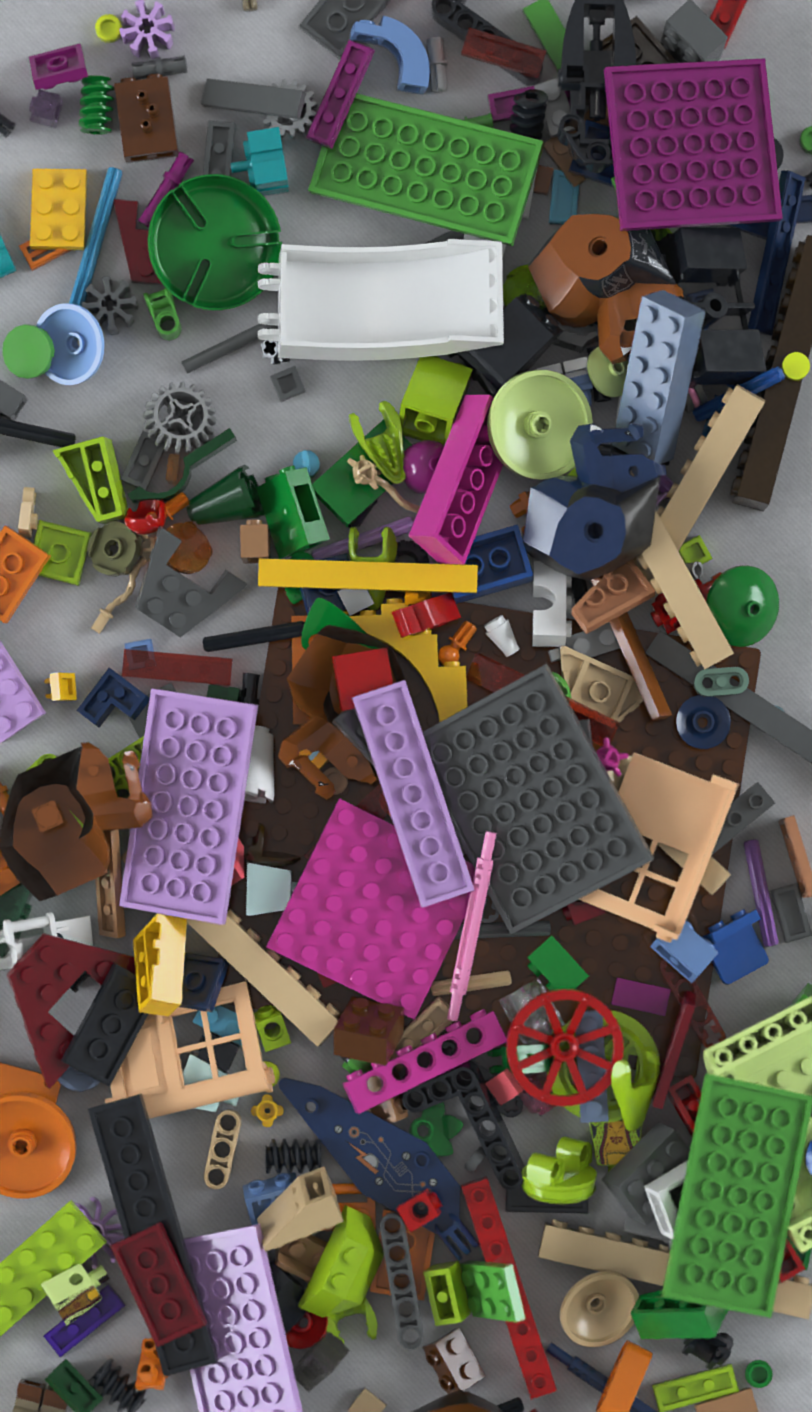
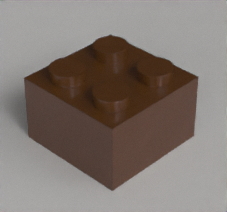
(368, 1031)

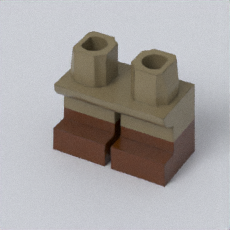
(30, 1397)

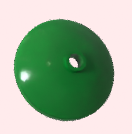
(731, 602)

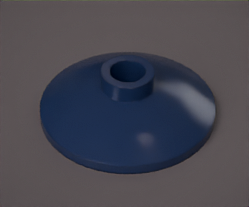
(717, 722)

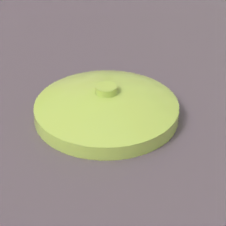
(535, 421)

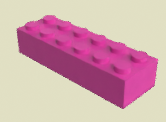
(459, 486)

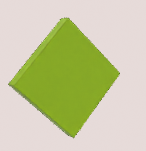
(67, 551)

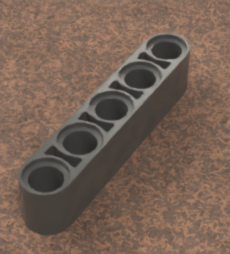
(401, 1294)

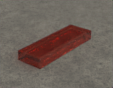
(503, 52)

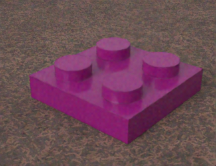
(58, 67)

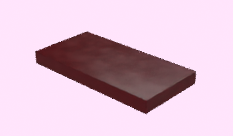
(674, 1048)
(158, 1284)

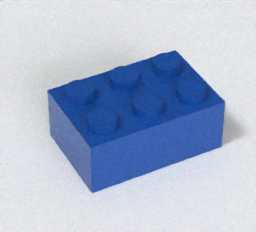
(500, 563)

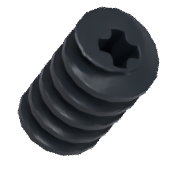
(529, 113)
(293, 1156)
(118, 1387)

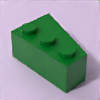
(673, 1318)

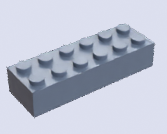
(659, 374)

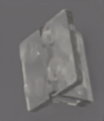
(538, 1019)

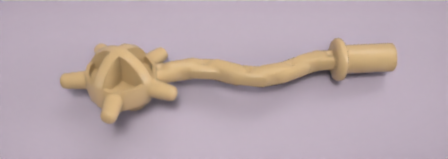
(366, 473)
(146, 548)

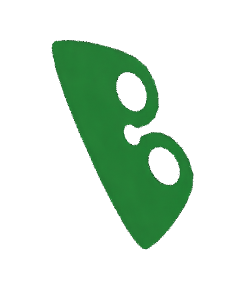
(323, 614)

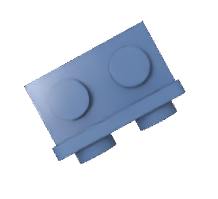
(262, 1193)

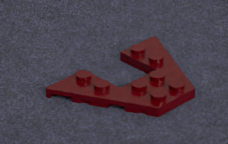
(43, 979)

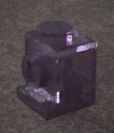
(46, 108)

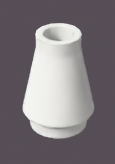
(501, 634)

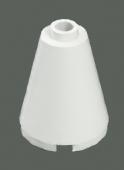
(261, 767)

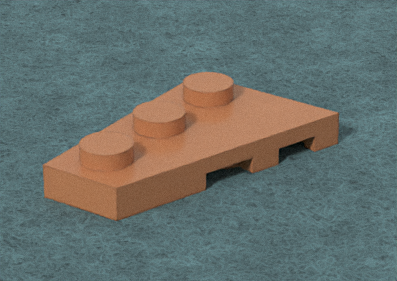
(612, 597)

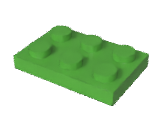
(492, 1290)

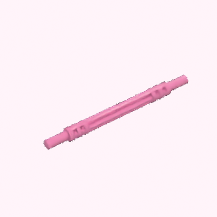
(471, 926)

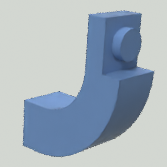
(405, 47)

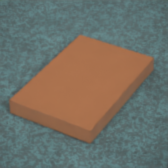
(797, 855)

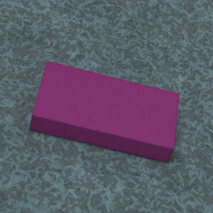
(640, 996)

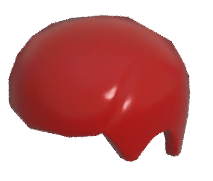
(142, 524)

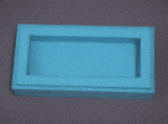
(563, 199)

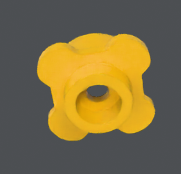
(267, 1118)

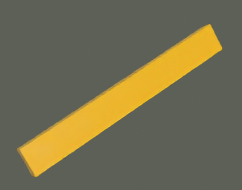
(367, 575)

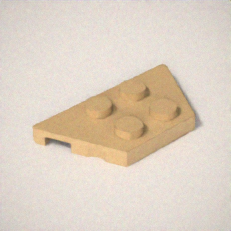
(599, 685)

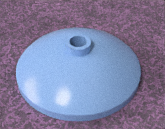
(65, 326)

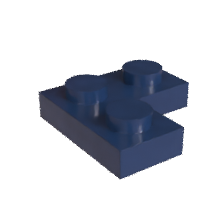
(109, 693)

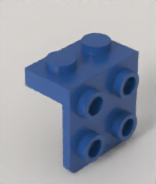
(737, 946)

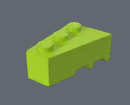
(96, 476)

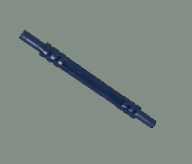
(590, 1374)

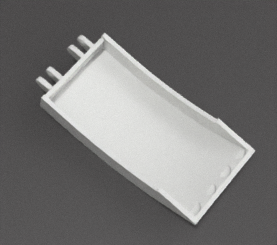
(385, 300)

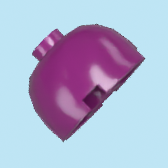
(420, 463)

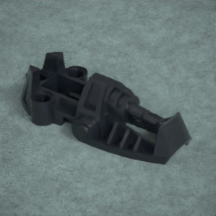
(584, 75)

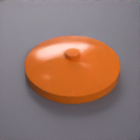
(34, 1145)

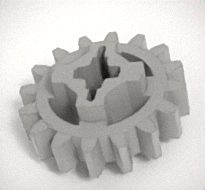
(296, 124)

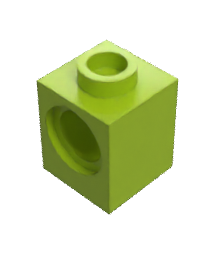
(273, 1037)

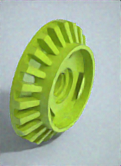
(636, 1042)

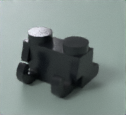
(710, 1350)

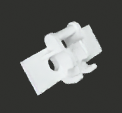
(74, 929)

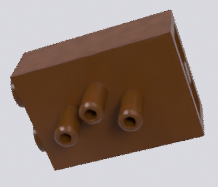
(146, 118)

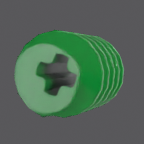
(94, 105)

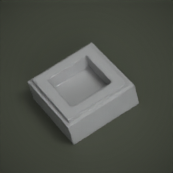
(355, 600)

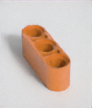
(625, 1379)

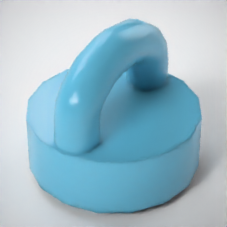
(307, 459)

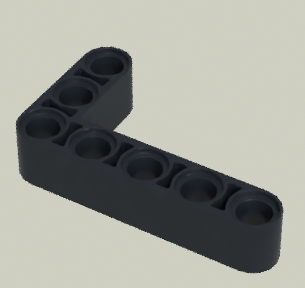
(461, 12)
(476, 1115)

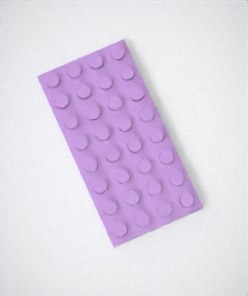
(196, 784)
(244, 1325)

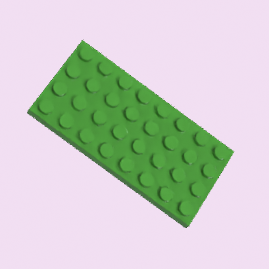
(429, 169)
(737, 1196)

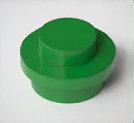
(758, 1373)

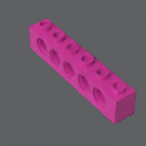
(490, 1036)

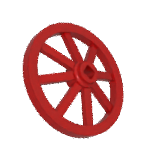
(546, 999)

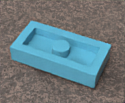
(221, 1022)

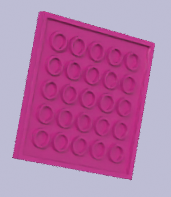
(362, 917)

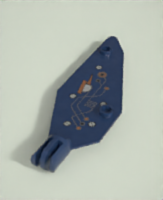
(382, 1159)

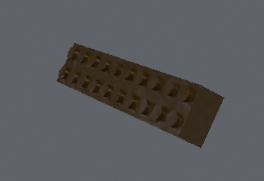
(771, 427)

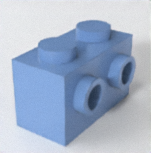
(687, 954)

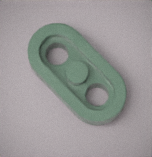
(720, 681)

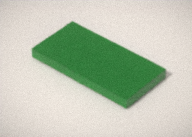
(338, 488)

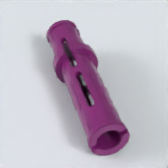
(170, 182)

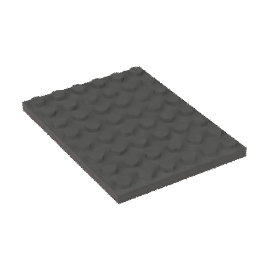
(536, 781)

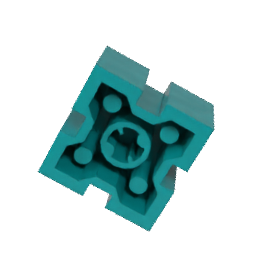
(264, 162)

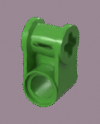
(162, 308)

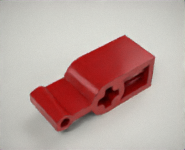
(426, 615)

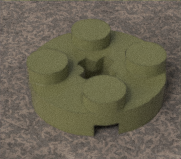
(128, 552)

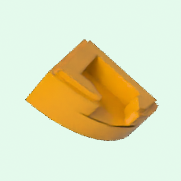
(414, 597)

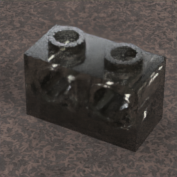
(320, 1361)

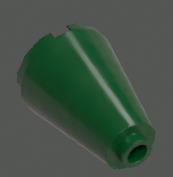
(227, 500)

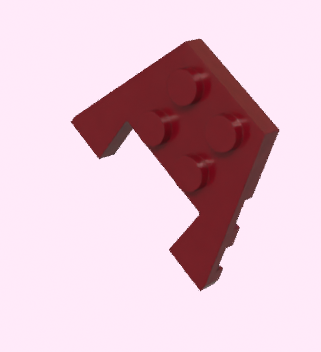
(135, 243)

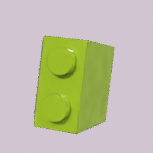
(433, 398)

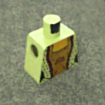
(75, 1291)

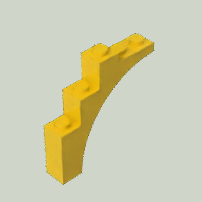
(421, 651)

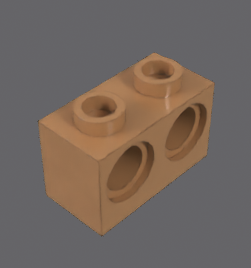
(254, 541)

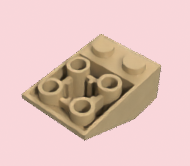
(300, 1210)

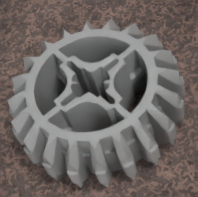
(196, 405)

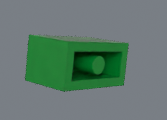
(556, 966)

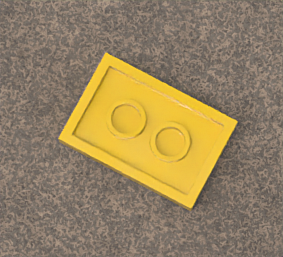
(58, 209)

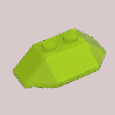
(344, 1267)

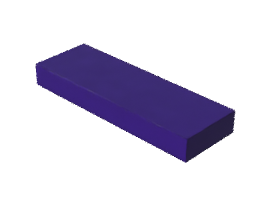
(65, 1337)

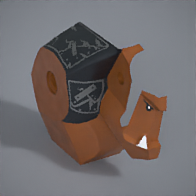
(599, 275)

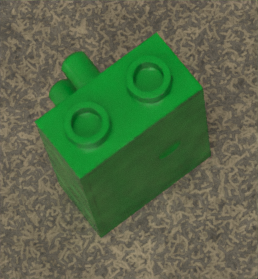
(292, 511)

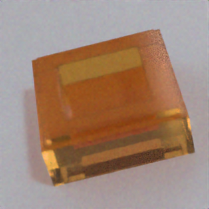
(173, 469)

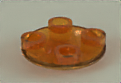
(193, 551)

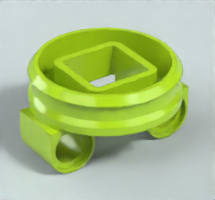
(561, 1178)

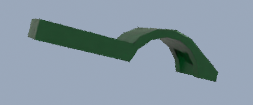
(190, 461)

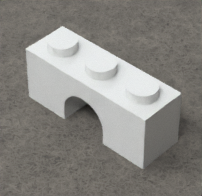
(551, 625)

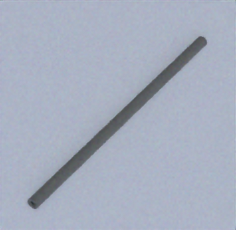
(251, 334)

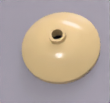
(604, 1318)

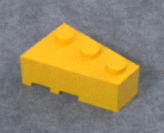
(160, 964)

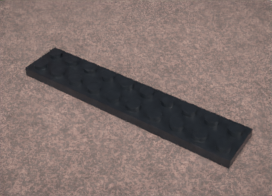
(144, 1200)

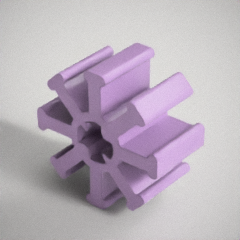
(157, 28)

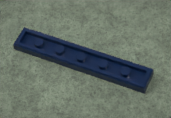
(776, 255)

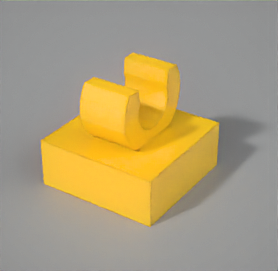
(62, 687)

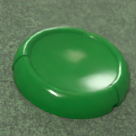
(211, 240)

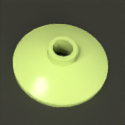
(604, 375)

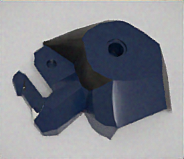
(602, 514)

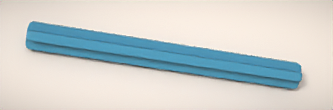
(96, 235)

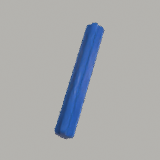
(754, 385)

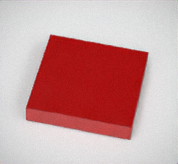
(360, 674)

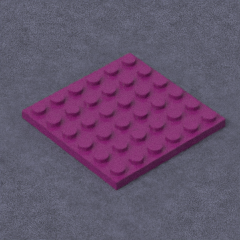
(692, 144)

